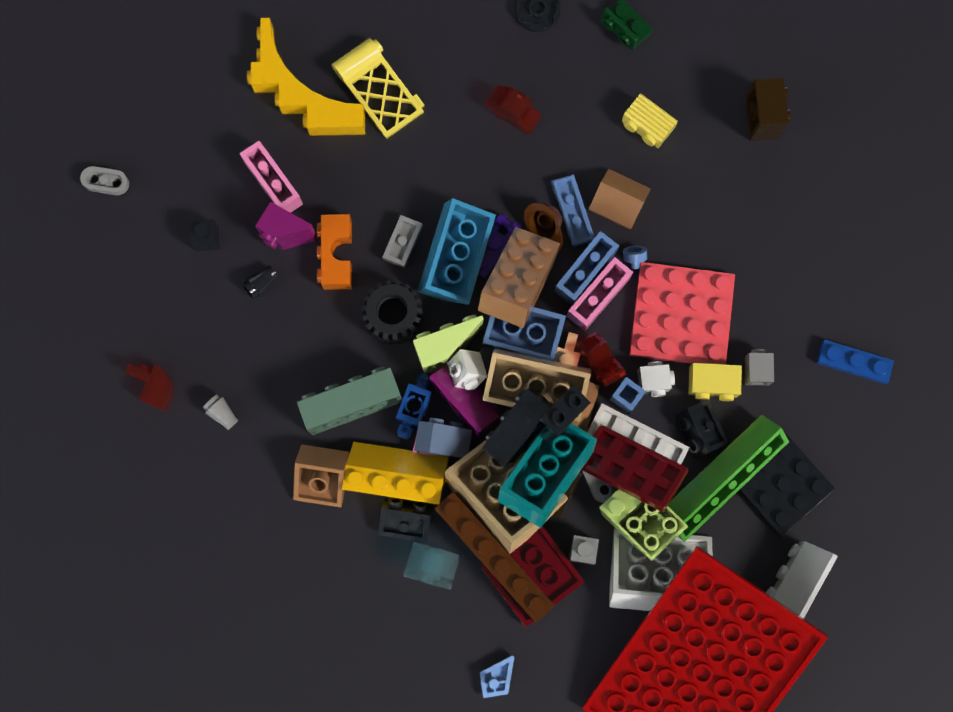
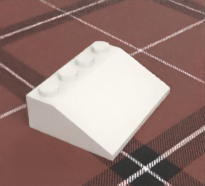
(637, 580)

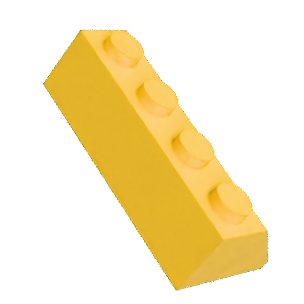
(395, 473)

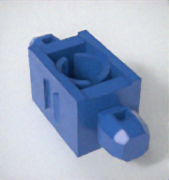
(423, 382)

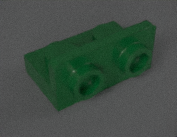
(626, 24)

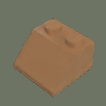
(319, 475)

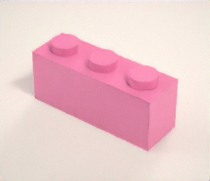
(271, 177)
(599, 294)

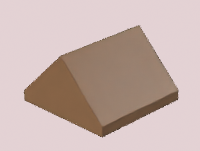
(619, 199)

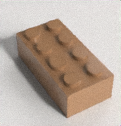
(518, 277)

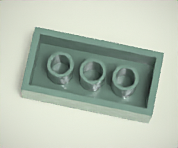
(349, 401)

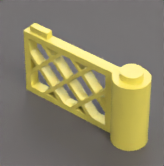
(364, 60)

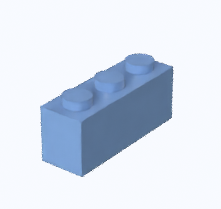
(586, 268)

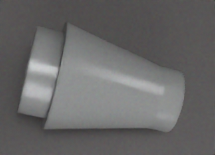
(220, 412)

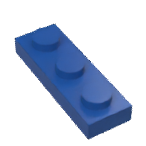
(855, 362)

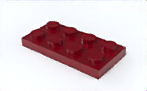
(634, 468)

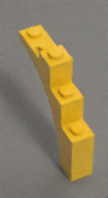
(319, 113)

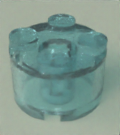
(431, 565)

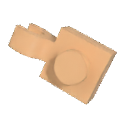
(567, 354)

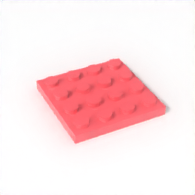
(682, 314)

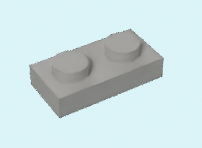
(402, 241)

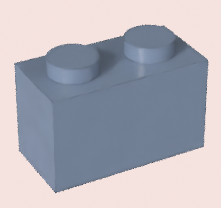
(443, 439)

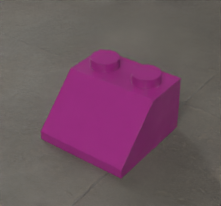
(284, 228)

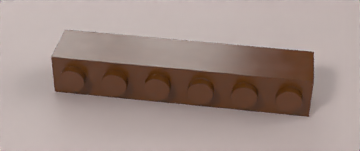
(494, 557)

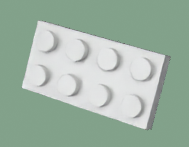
(639, 433)

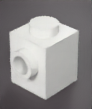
(467, 369)
(656, 378)

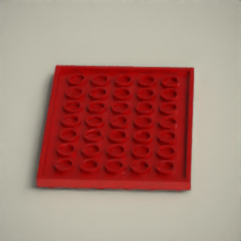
(709, 648)

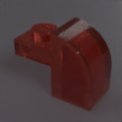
(514, 105)
(600, 359)
(158, 387)

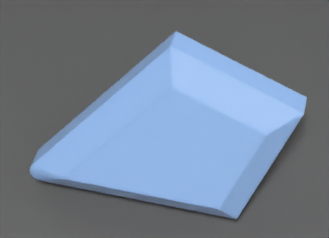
(496, 679)

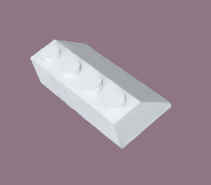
(802, 577)

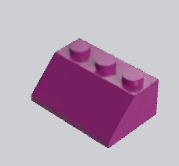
(467, 404)

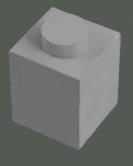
(759, 368)
(583, 550)

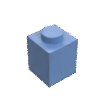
(627, 395)

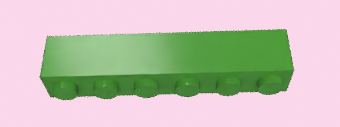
(727, 474)

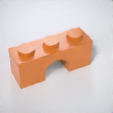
(333, 232)

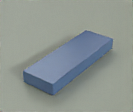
(572, 211)

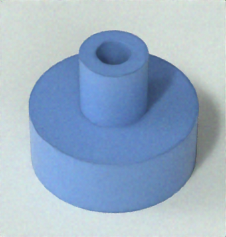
(635, 255)

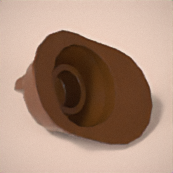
(544, 221)

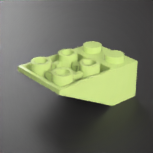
(439, 347)
(642, 524)

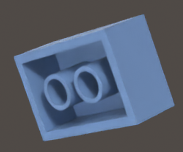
(536, 339)

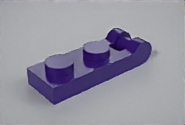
(496, 244)

